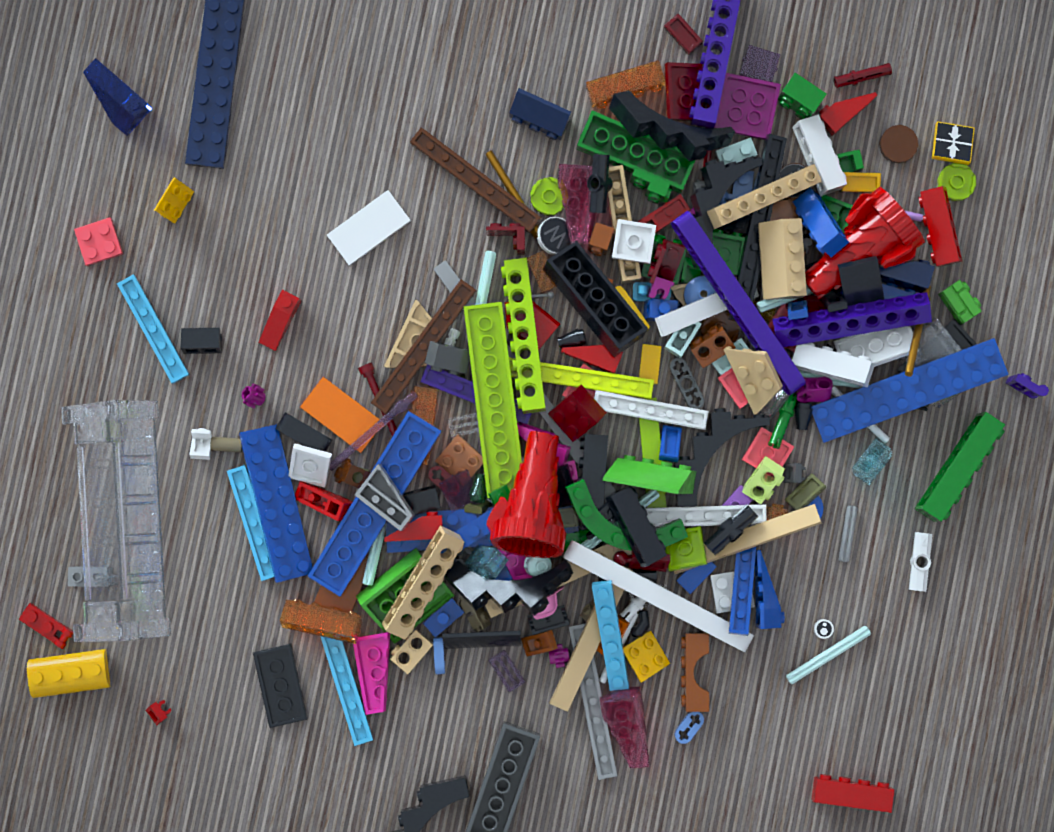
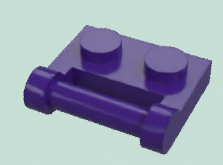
(1024, 385)

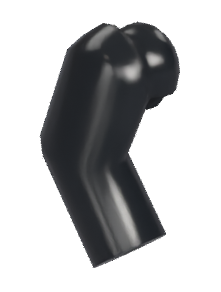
(643, 626)

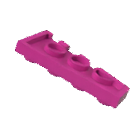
(372, 668)

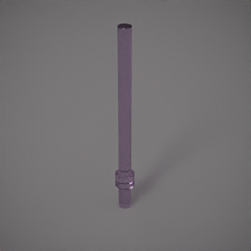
(399, 407)

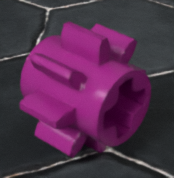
(253, 396)
(559, 656)

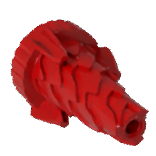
(874, 228)
(531, 519)

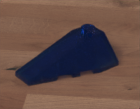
(119, 101)

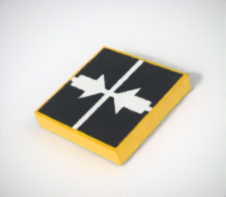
(953, 143)

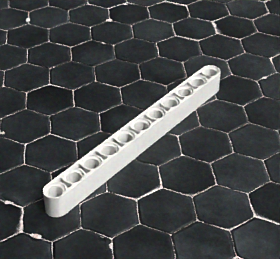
(655, 594)

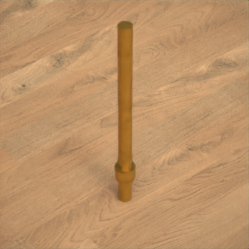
(507, 183)
(914, 345)

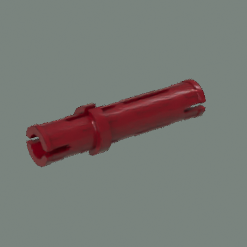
(862, 75)

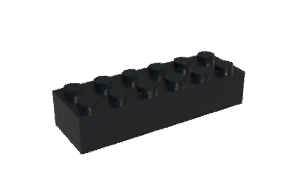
(595, 298)

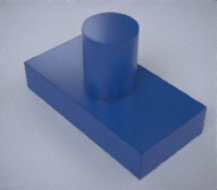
(443, 617)

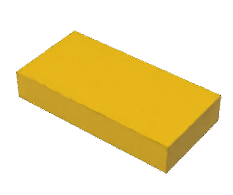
(861, 182)
(650, 362)

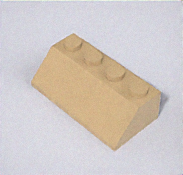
(782, 259)

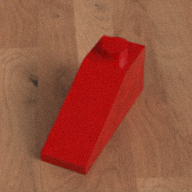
(842, 112)
(279, 319)
(594, 355)
(323, 500)
(420, 529)

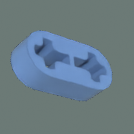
(439, 656)
(692, 729)

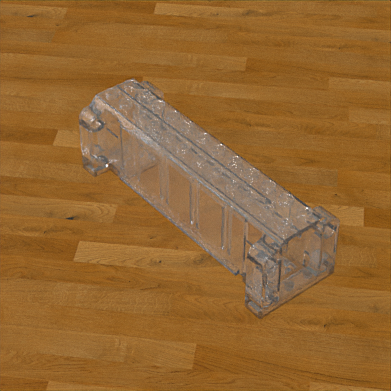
(119, 520)

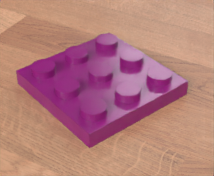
(748, 106)

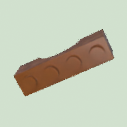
(695, 646)

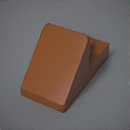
(539, 643)

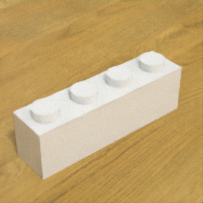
(818, 150)
(832, 364)

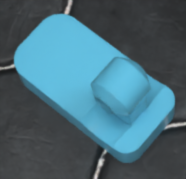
(641, 290)

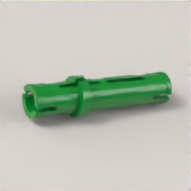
(786, 413)

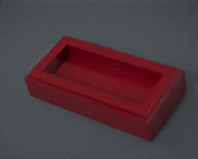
(683, 34)

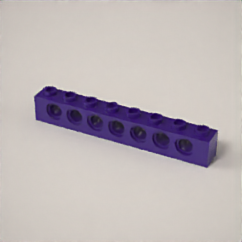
(700, 115)
(854, 320)

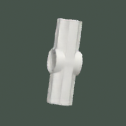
(918, 574)

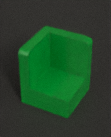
(851, 161)
(688, 271)

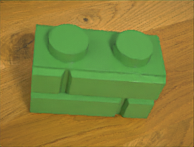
(960, 302)

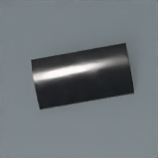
(481, 639)

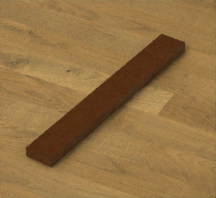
(475, 180)
(417, 353)

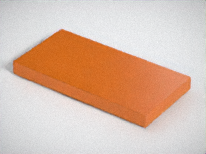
(339, 412)

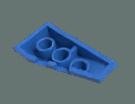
(766, 601)

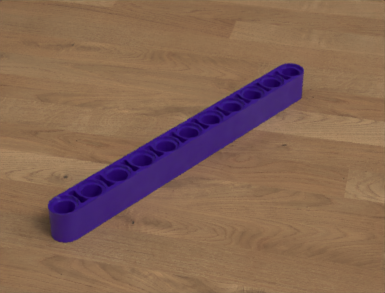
(736, 300)

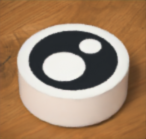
(823, 628)

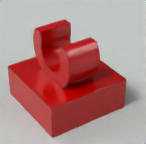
(156, 713)

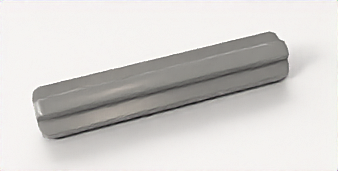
(848, 533)

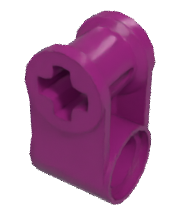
(816, 390)

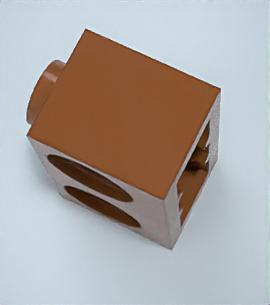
(600, 239)
(714, 350)

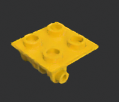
(174, 200)
(645, 656)

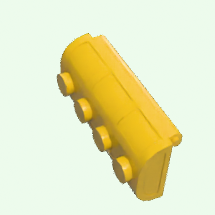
(68, 673)

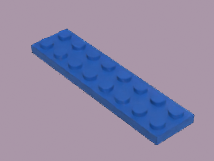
(276, 503)

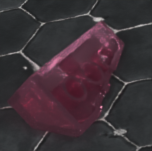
(576, 201)
(626, 718)

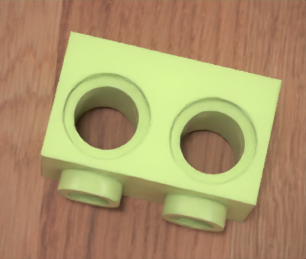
(761, 479)

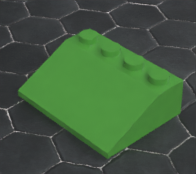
(651, 475)
(381, 595)

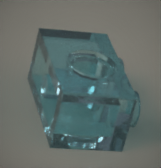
(872, 461)
(486, 561)

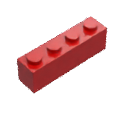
(940, 226)
(852, 794)

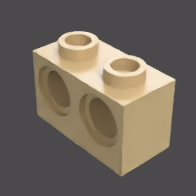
(415, 653)

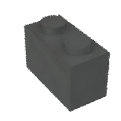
(447, 357)

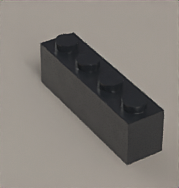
(594, 465)
(636, 526)

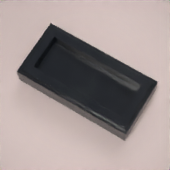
(833, 301)

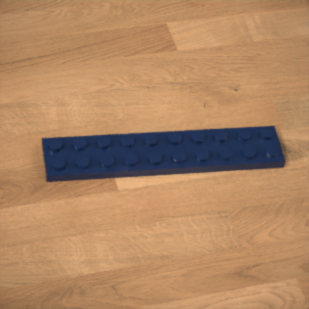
(214, 83)

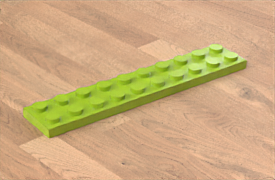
(493, 394)

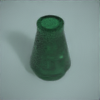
(478, 491)

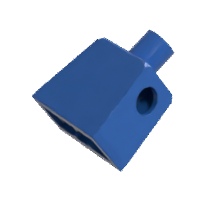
(656, 307)

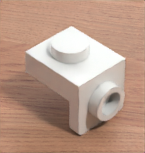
(200, 444)

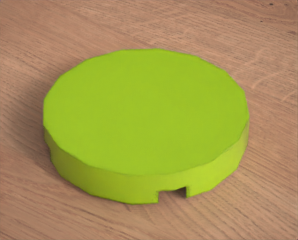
(958, 181)
(547, 196)

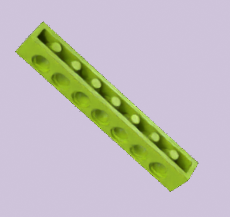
(519, 268)

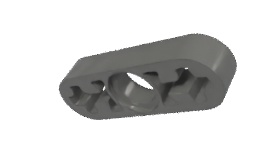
(675, 373)

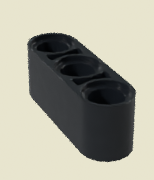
(303, 433)

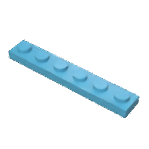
(153, 329)
(248, 510)
(610, 635)
(347, 690)

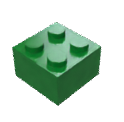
(801, 96)

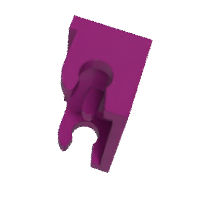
(662, 285)

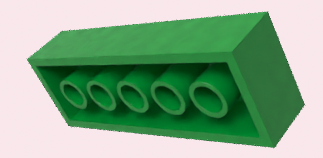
(611, 138)
(960, 466)

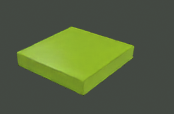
(688, 552)

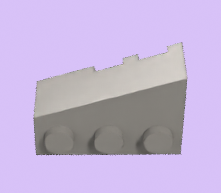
(385, 498)

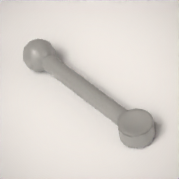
(550, 294)

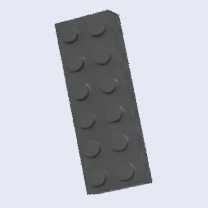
(504, 779)

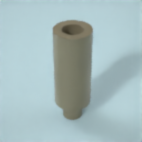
(226, 444)

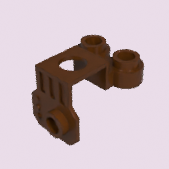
(346, 471)

